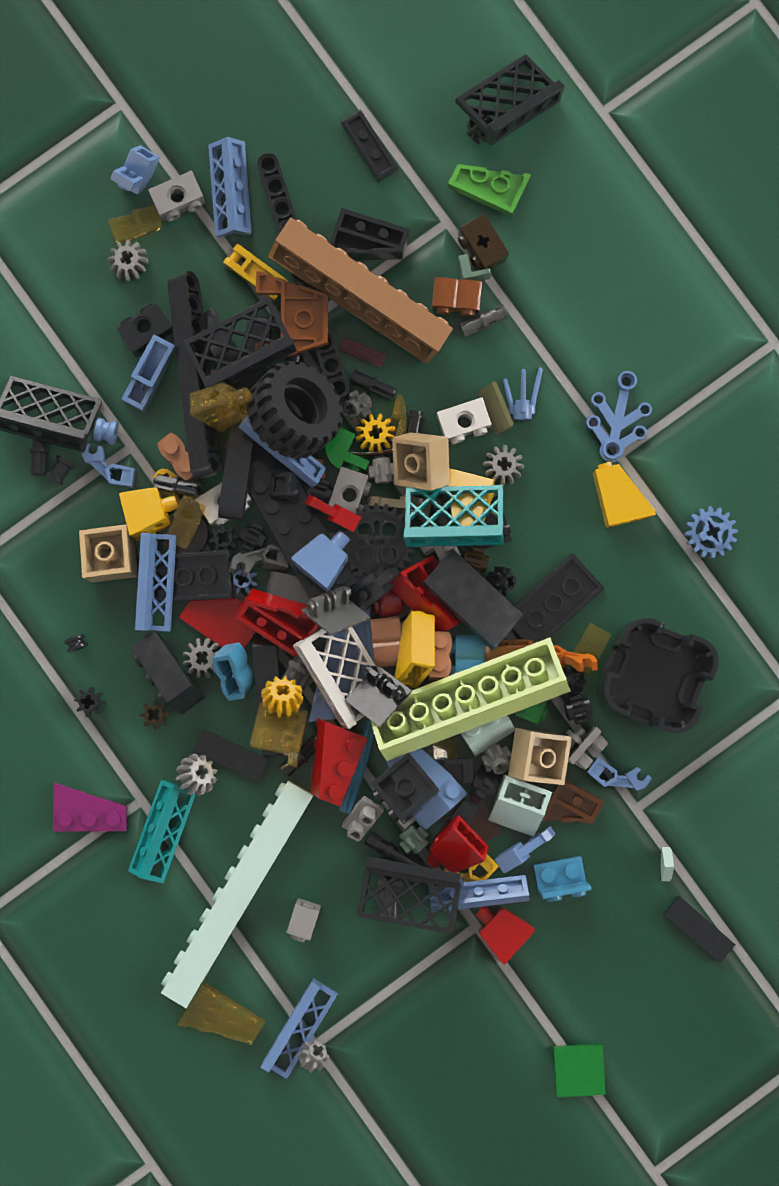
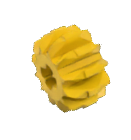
(367, 430)
(282, 696)

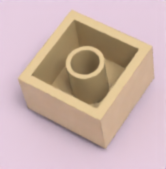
(421, 461)
(107, 554)
(539, 756)

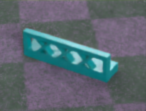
(157, 830)

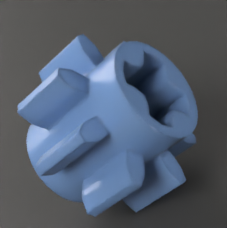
(246, 586)

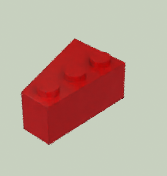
(335, 760)

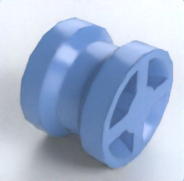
(106, 431)

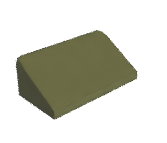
(496, 408)

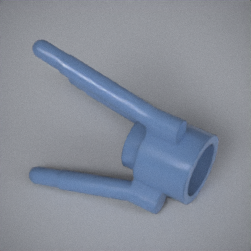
(522, 409)

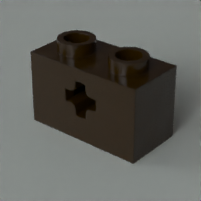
(482, 231)

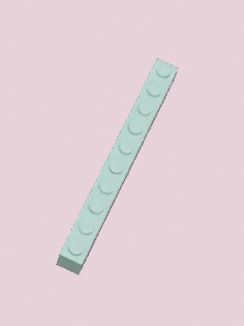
(237, 893)

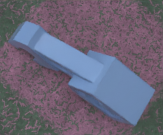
(97, 461)
(629, 780)
(519, 853)

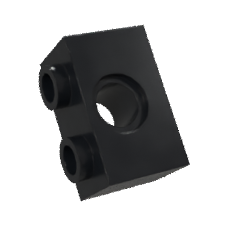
(130, 328)

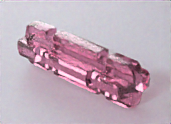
(362, 352)

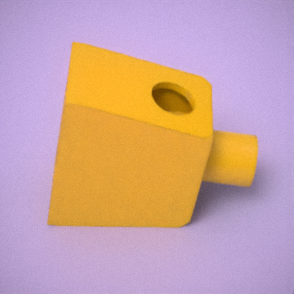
(147, 511)

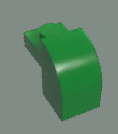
(339, 453)

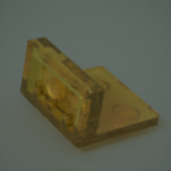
(280, 734)

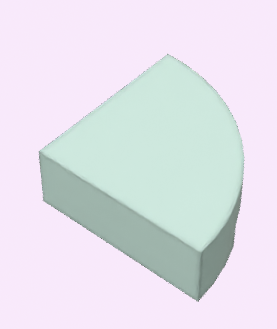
(667, 864)

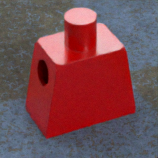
(457, 847)
(503, 931)

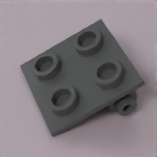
(334, 611)

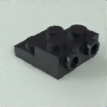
(404, 789)

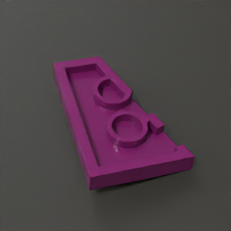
(85, 812)

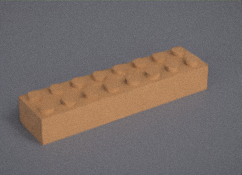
(359, 290)

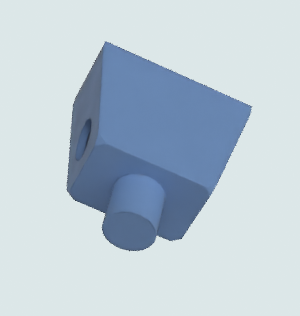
(323, 559)

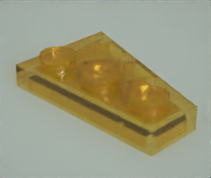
(221, 1015)

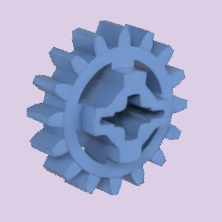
(714, 541)

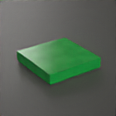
(579, 1070)

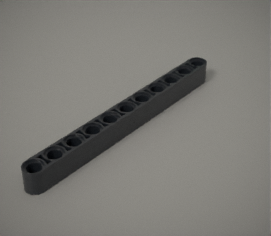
(279, 200)

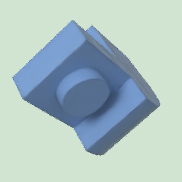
(136, 170)

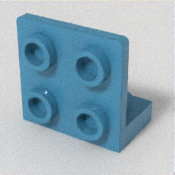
(561, 878)

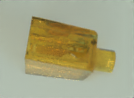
(220, 405)

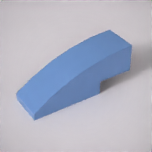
(148, 373)

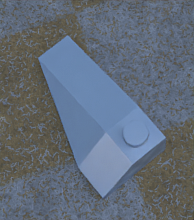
(449, 788)

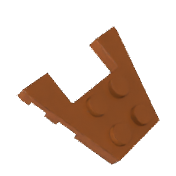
(302, 311)

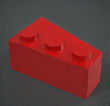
(418, 598)
(276, 619)

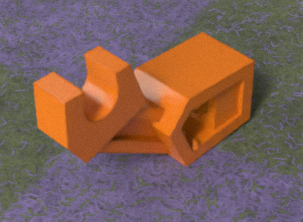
(577, 660)

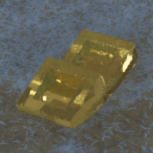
(135, 225)
(399, 415)
(186, 521)
(592, 643)

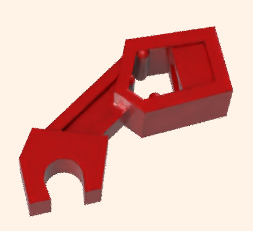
(336, 513)

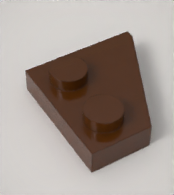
(572, 804)

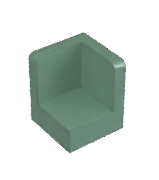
(468, 272)

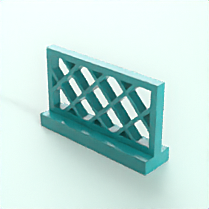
(449, 534)

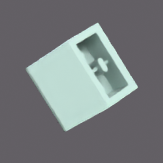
(487, 734)
(519, 805)

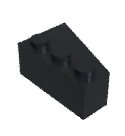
(369, 237)
(166, 673)

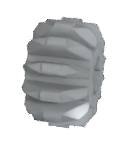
(119, 263)
(509, 460)
(194, 658)
(196, 774)

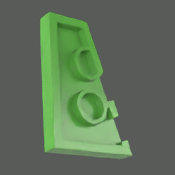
(492, 188)

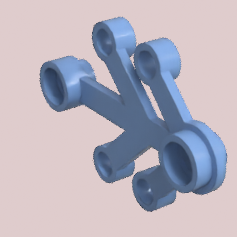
(617, 421)

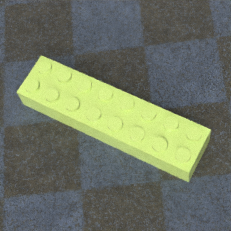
(472, 699)

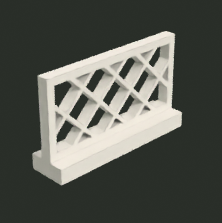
(323, 678)

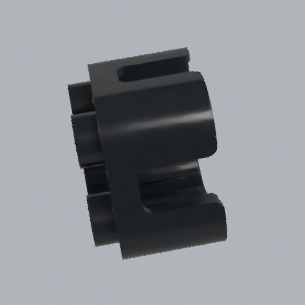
(656, 675)

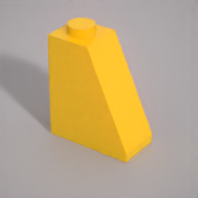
(460, 478)
(619, 496)
(416, 649)

